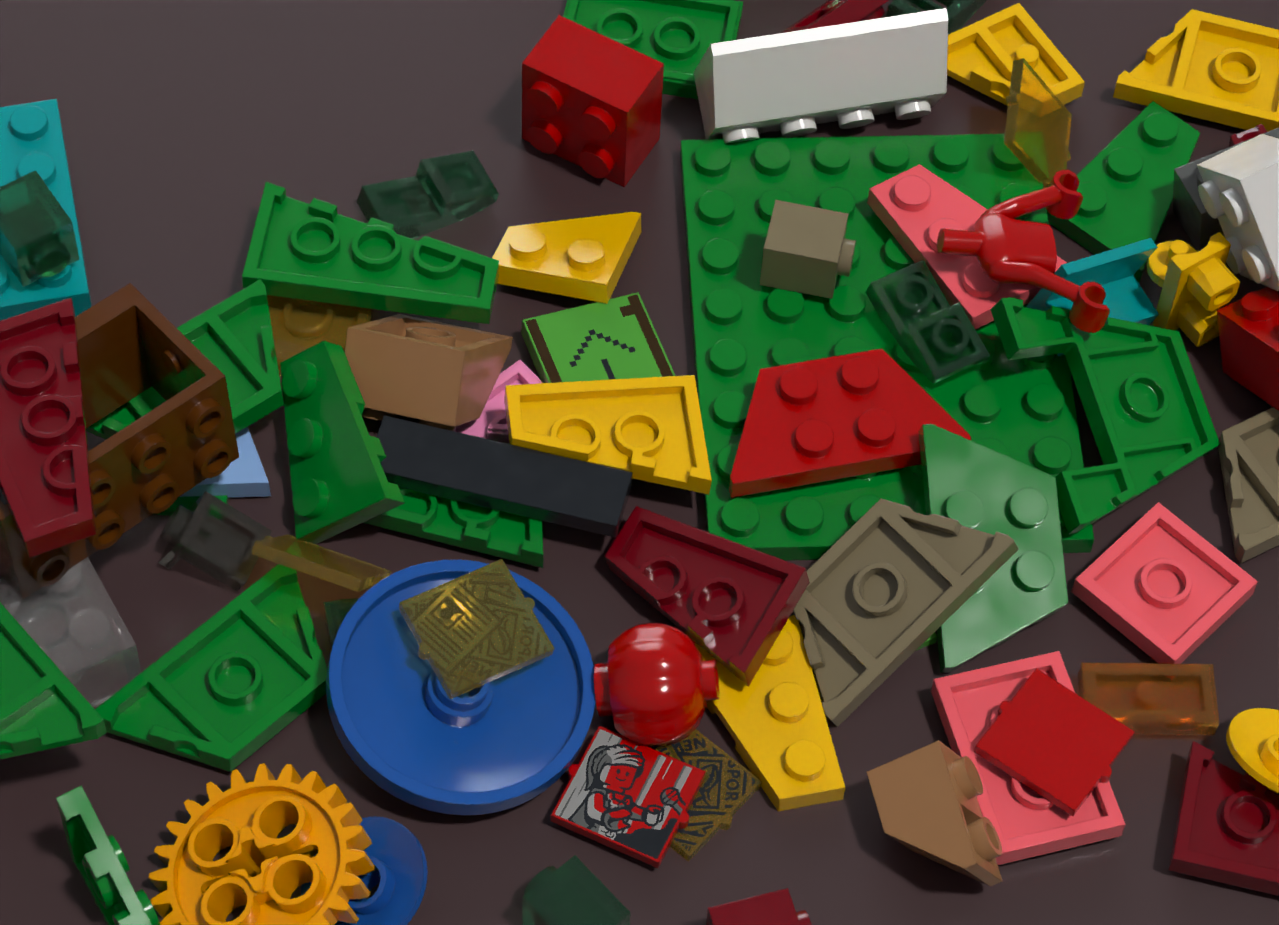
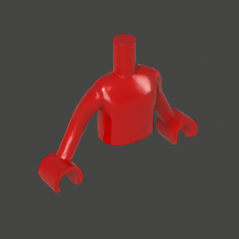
(1027, 251)

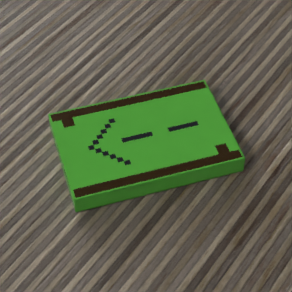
(596, 342)

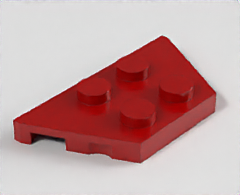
(832, 422)

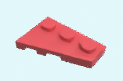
(914, 211)

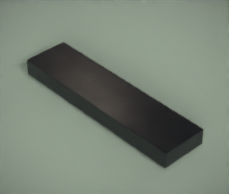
(504, 476)

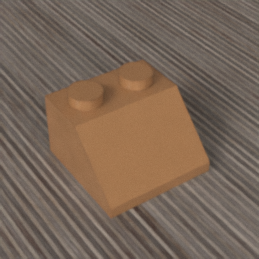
(425, 369)

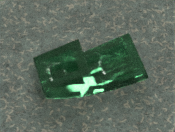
(437, 196)

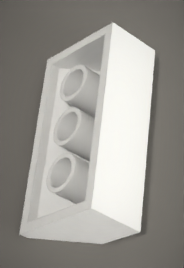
(823, 76)

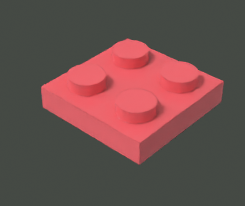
(1164, 586)

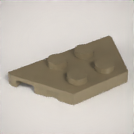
(1252, 483)
(886, 595)

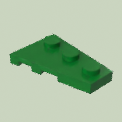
(1130, 183)
(330, 452)
(466, 526)
(102, 863)

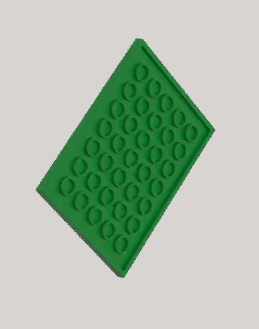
(742, 326)

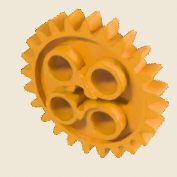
(261, 867)

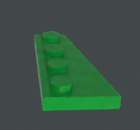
(338, 260)

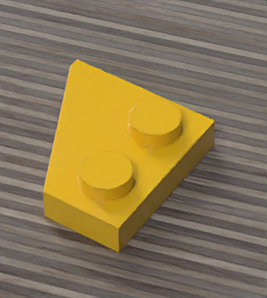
(569, 256)

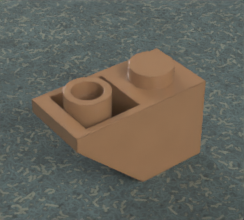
(934, 811)

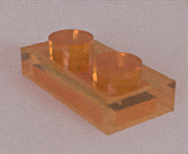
(1154, 696)

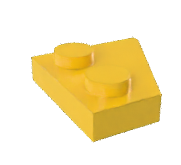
(985, 53)

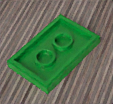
(664, 30)

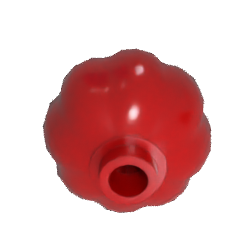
(655, 684)

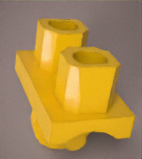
(1192, 286)

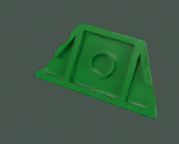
(240, 344)
(995, 496)
(228, 679)
(36, 699)

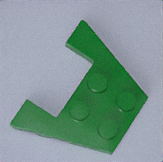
(1134, 394)

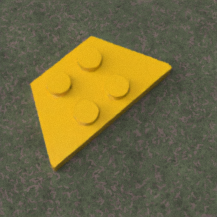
(1210, 72)

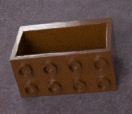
(155, 459)

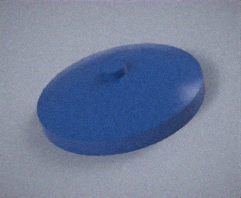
(463, 751)

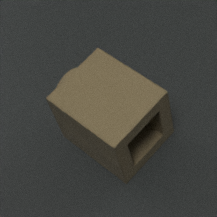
(806, 249)

